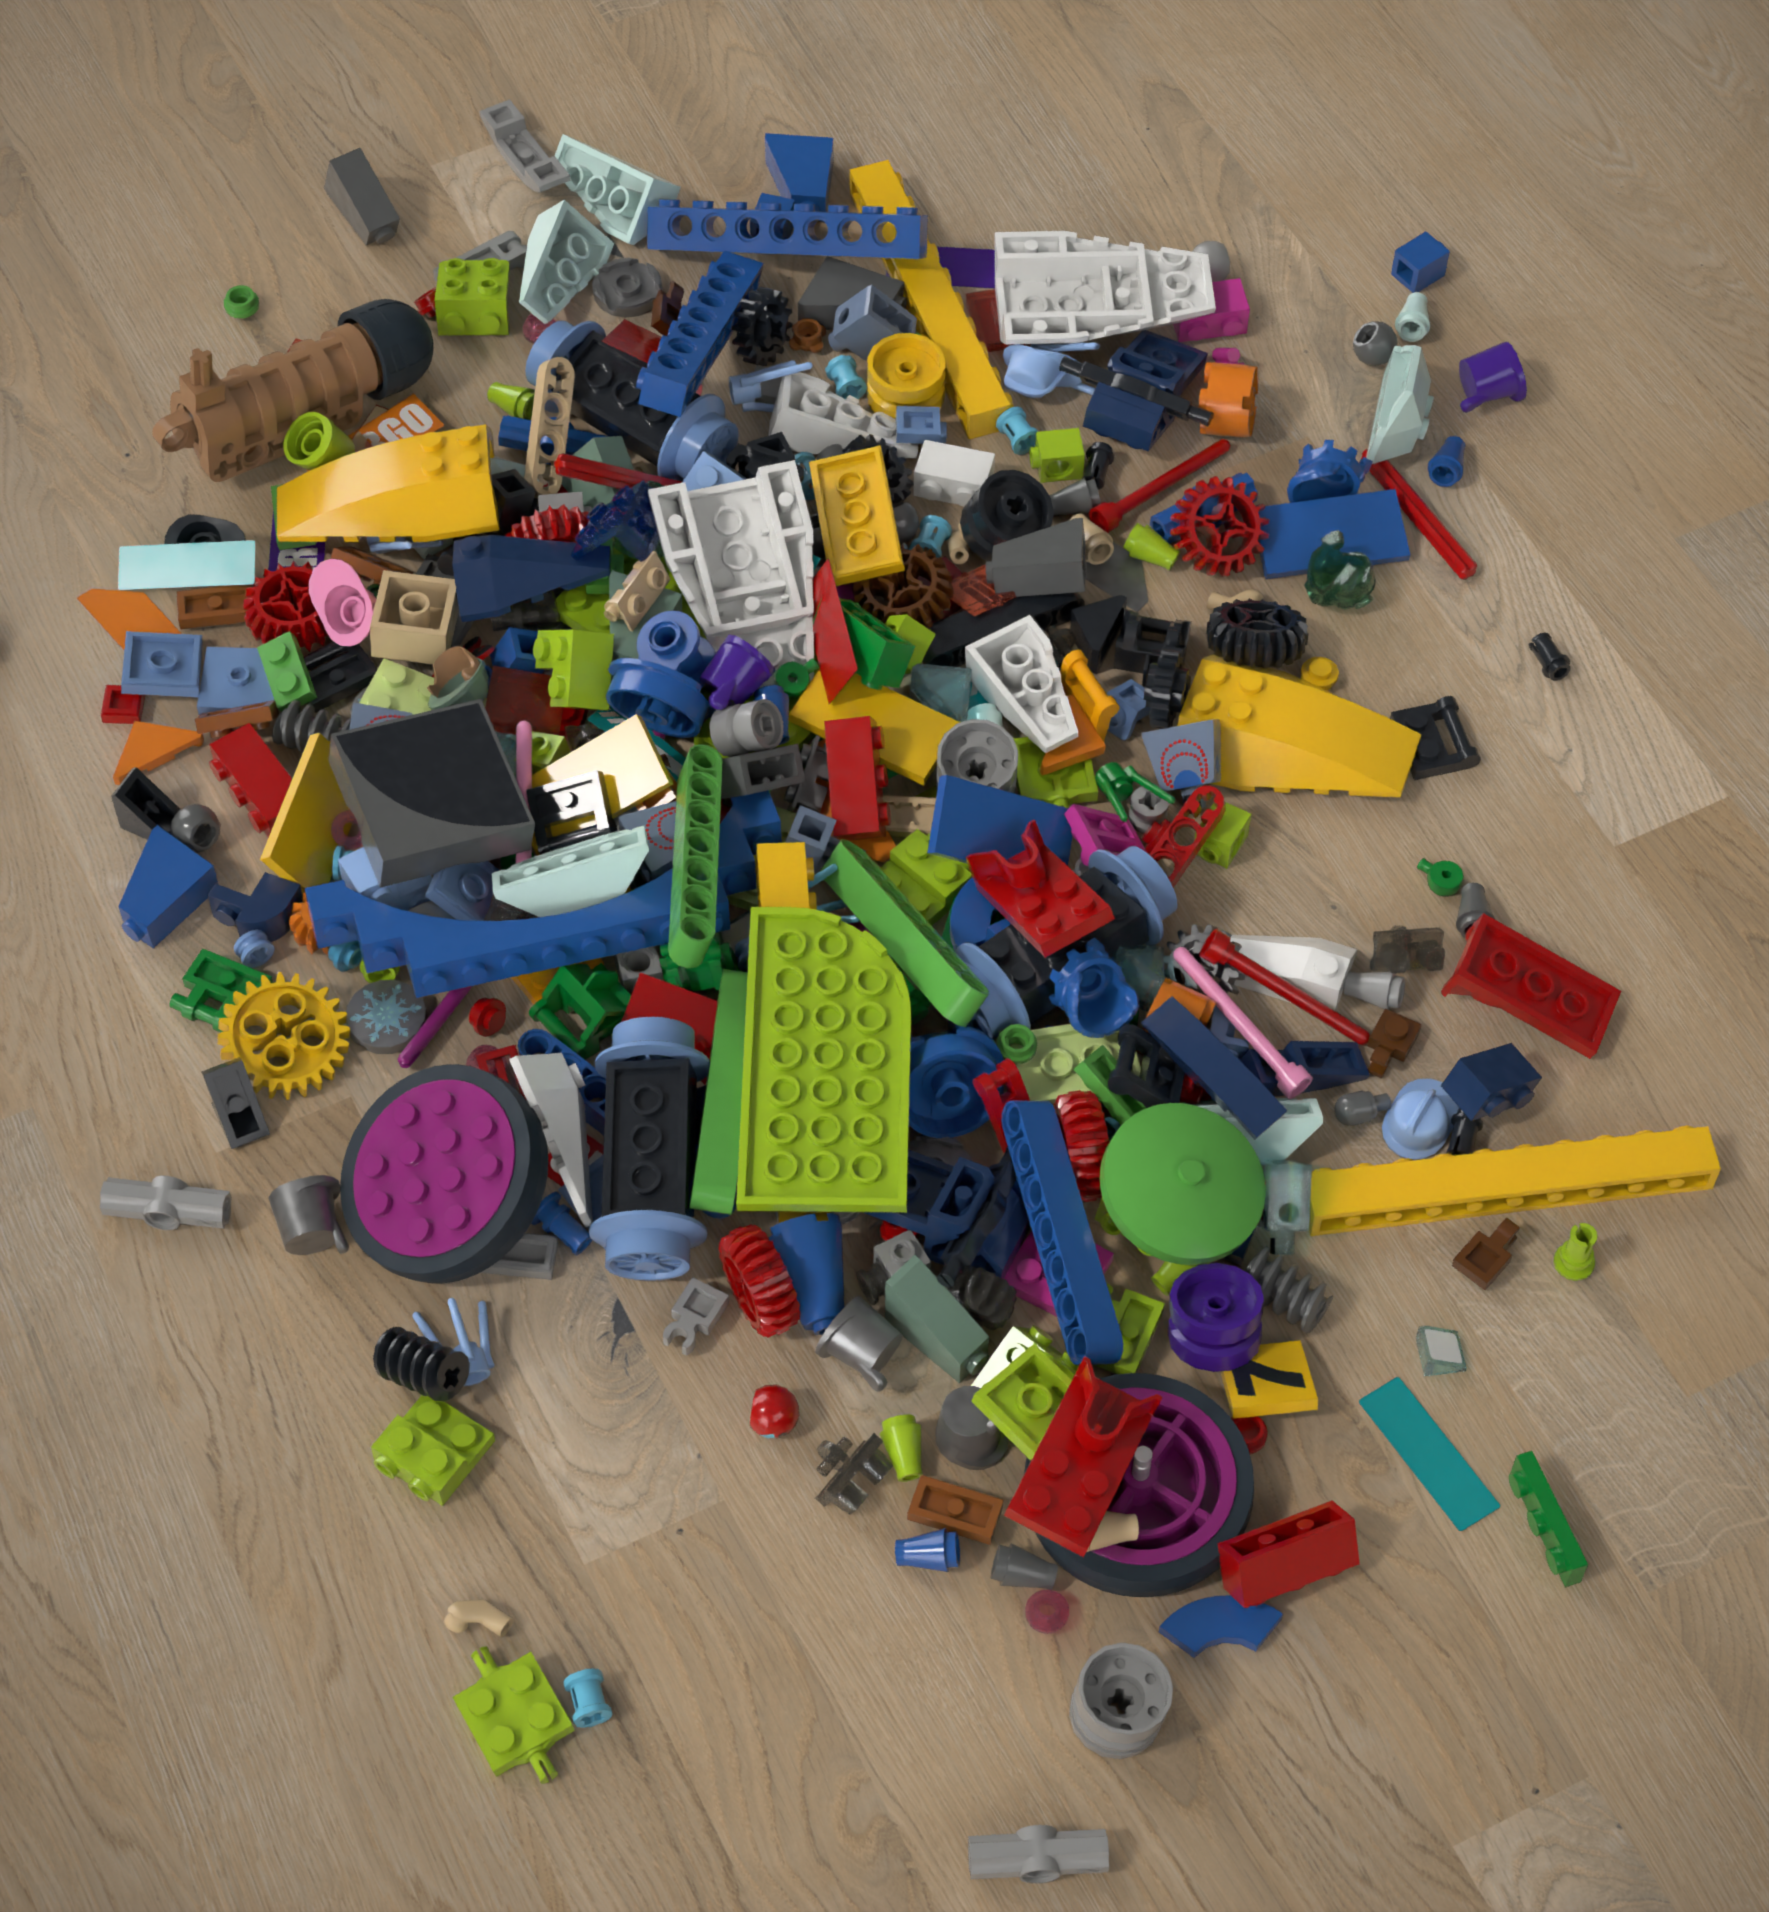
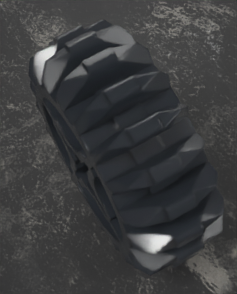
(1257, 633)

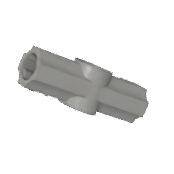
(165, 1202)
(1038, 1854)

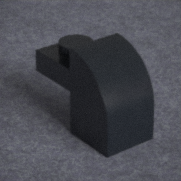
(513, 498)

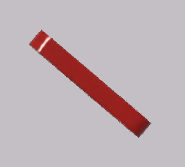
(1184, 855)

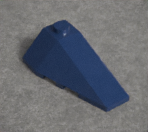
(505, 570)

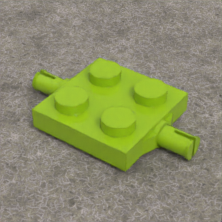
(1060, 787)
(513, 1714)

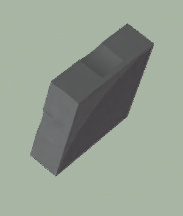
(431, 792)

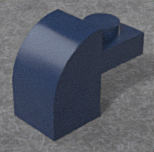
(264, 910)

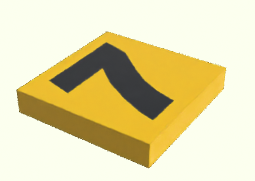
(1271, 1382)

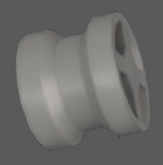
(1140, 812)

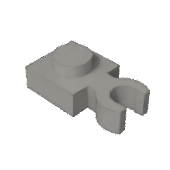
(695, 1311)

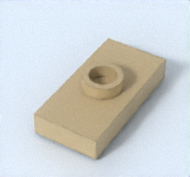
(909, 814)

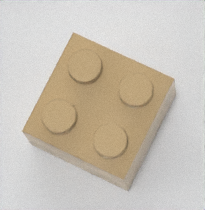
(413, 617)

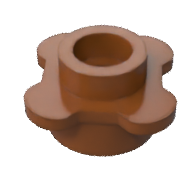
(807, 336)

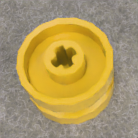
(905, 372)

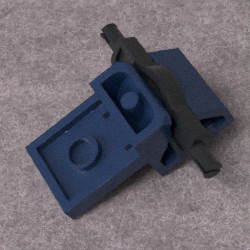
(1141, 389)
(963, 1213)

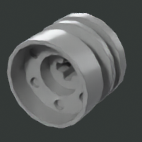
(979, 750)
(1140, 1687)

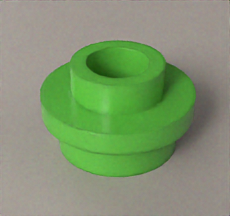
(241, 302)
(1021, 1035)

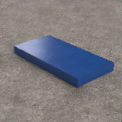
(1367, 520)
(986, 819)

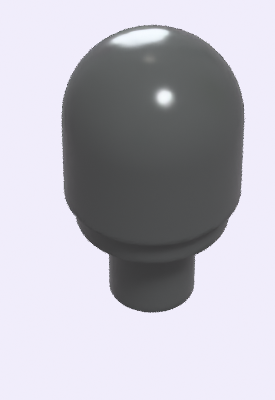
(1360, 1107)

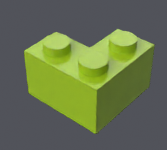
(578, 665)

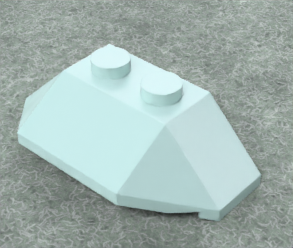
(1401, 405)
(574, 874)
(1286, 1134)

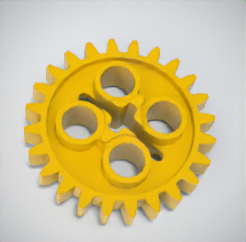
(305, 1062)

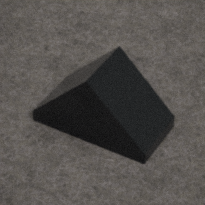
(1097, 628)
(142, 805)

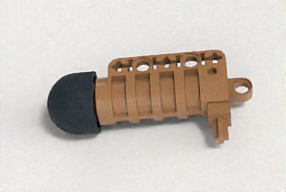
(371, 352)

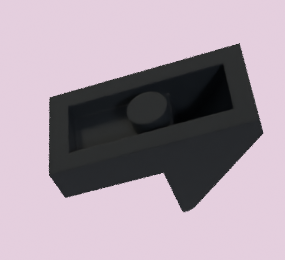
(235, 1103)

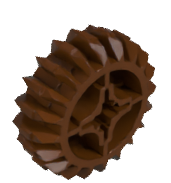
(907, 593)

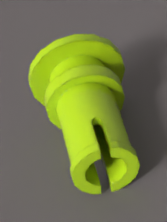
(1576, 1256)

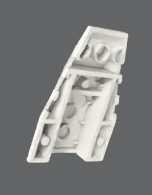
(1086, 289)
(744, 560)

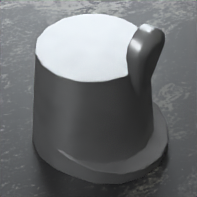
(307, 1215)
(861, 1340)
(967, 1434)

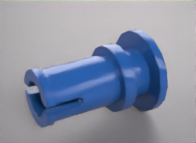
(561, 1223)

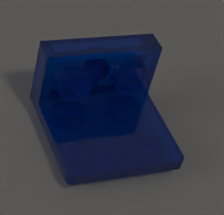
(626, 517)

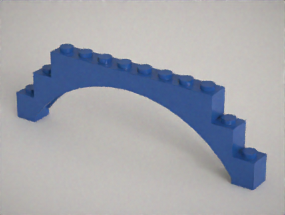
(467, 953)

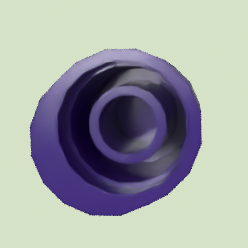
(1492, 376)
(735, 673)

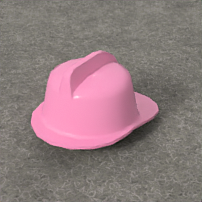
(341, 602)

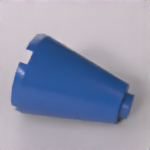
(815, 1264)

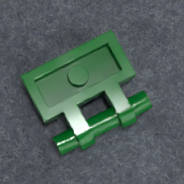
(213, 978)

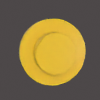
(1320, 672)

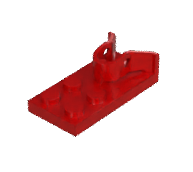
(1039, 894)
(1533, 985)
(1081, 1460)

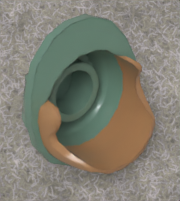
(457, 679)

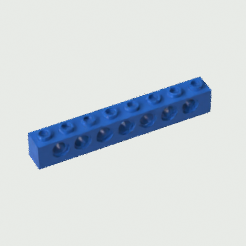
(665, 230)
(698, 334)

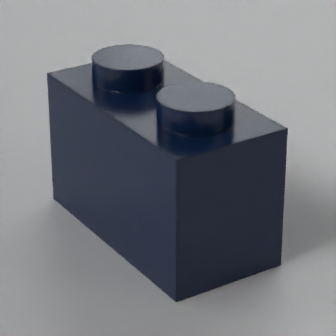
(1491, 1082)

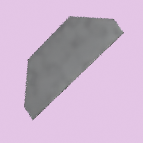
(1120, 576)

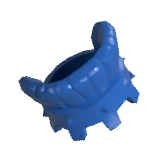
(1327, 473)
(1094, 992)

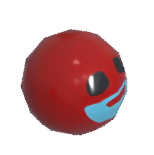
(774, 1411)

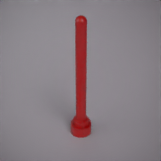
(1110, 514)
(1220, 949)

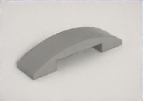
(520, 149)

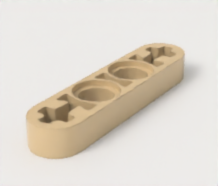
(544, 426)

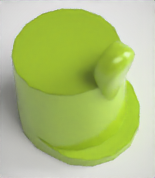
(315, 441)

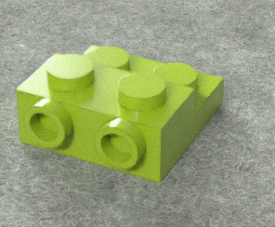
(924, 878)
(1024, 1398)
(431, 1448)

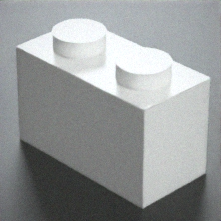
(951, 472)

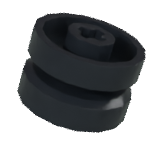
(1005, 509)

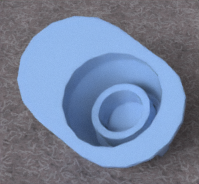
(1035, 371)
(1419, 1119)

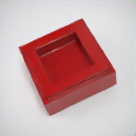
(120, 707)

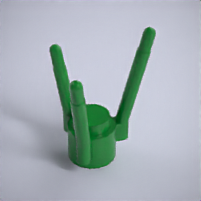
(1117, 786)

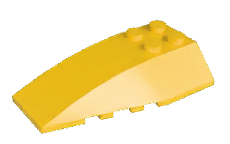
(403, 488)
(1297, 734)

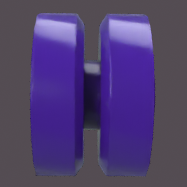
(1215, 1317)

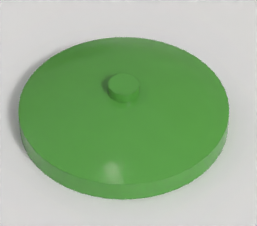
(1182, 1184)

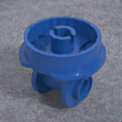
(665, 677)
(942, 1080)

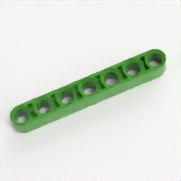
(695, 857)
(905, 934)
(720, 1122)

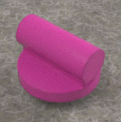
(1226, 355)

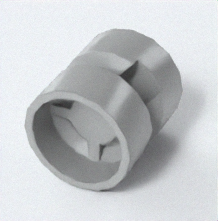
(746, 728)

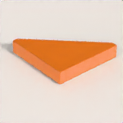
(153, 746)
(1080, 749)

